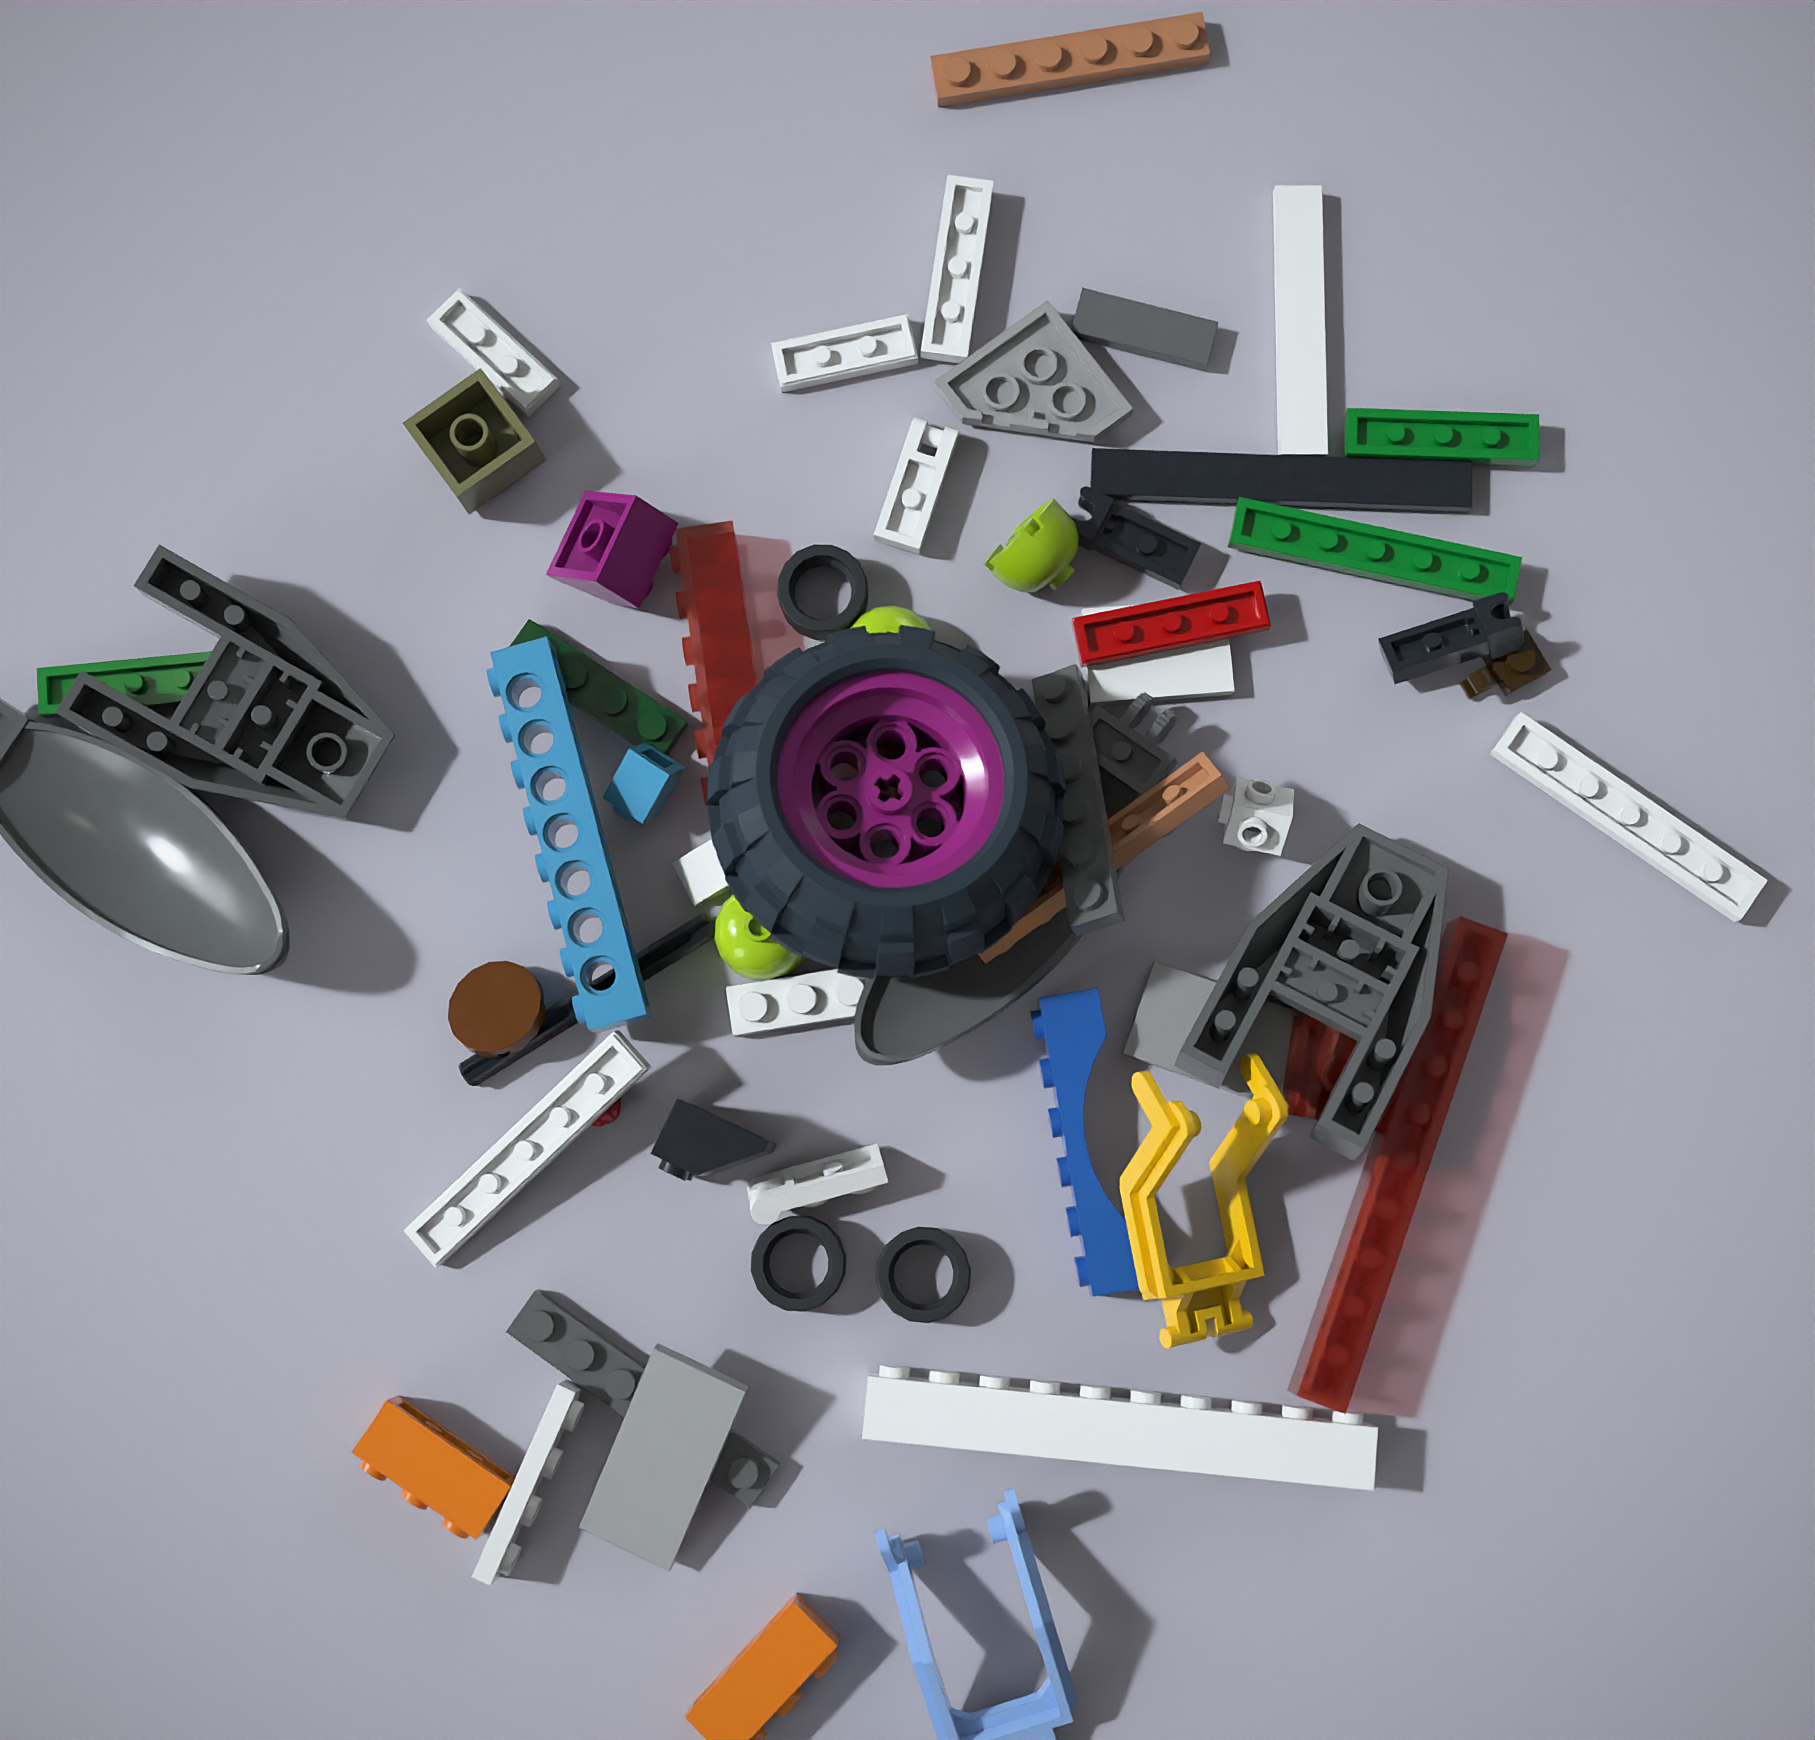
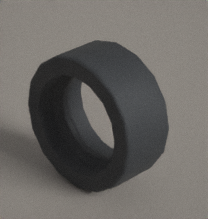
(807, 559)
(761, 1263)
(921, 1312)

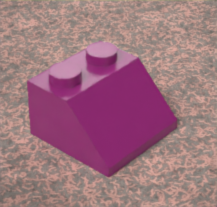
(613, 547)

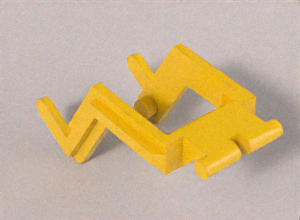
(1204, 1294)

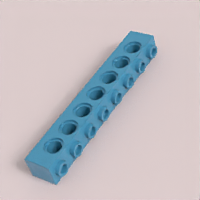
(512, 673)

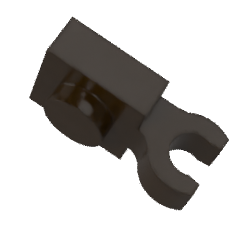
(1508, 671)

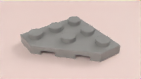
(1035, 383)

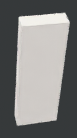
(495, 351)
(844, 353)

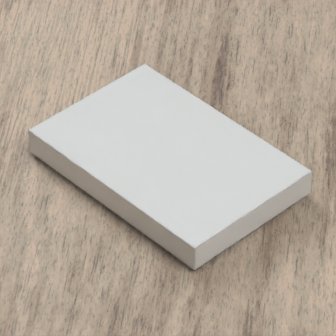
(1165, 675)

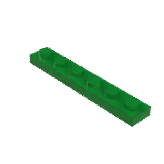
(1372, 551)

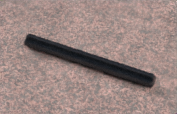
(562, 1014)

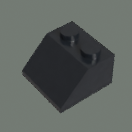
(704, 1143)

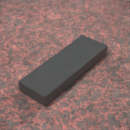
(1144, 329)

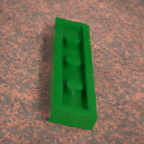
(1442, 436)
(149, 680)

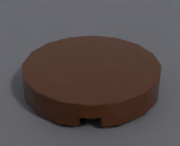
(496, 1009)

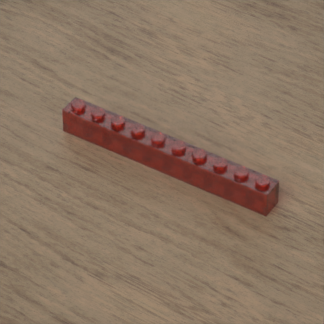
(1396, 1171)

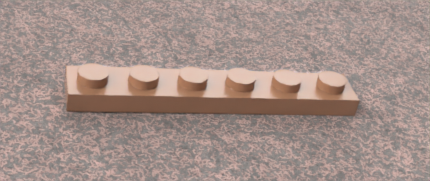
(1070, 59)
(1131, 832)

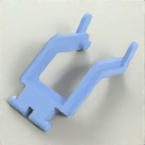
(1018, 1719)

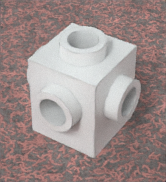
(1256, 816)

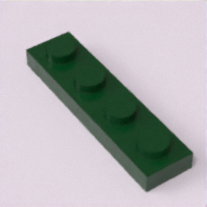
(609, 697)

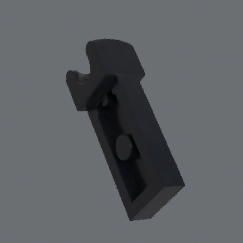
(1134, 539)
(1453, 639)

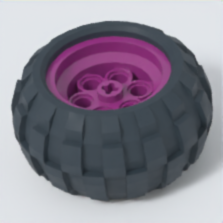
(823, 885)

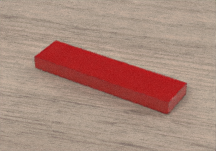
(1170, 624)

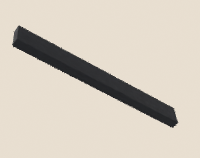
(1282, 480)

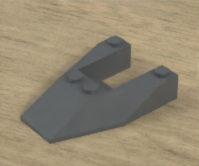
(261, 715)
(1349, 949)

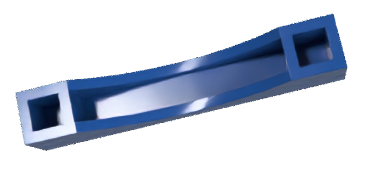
(1072, 1038)

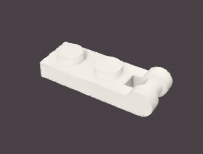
(915, 486)
(815, 1182)

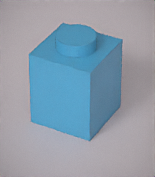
(643, 783)

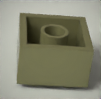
(474, 441)

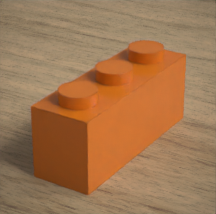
(434, 1468)
(766, 1675)

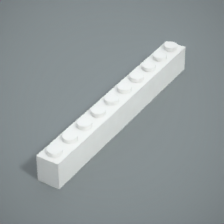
(1120, 1430)

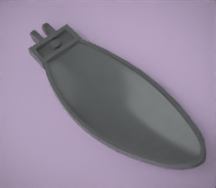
(135, 850)
(916, 1016)

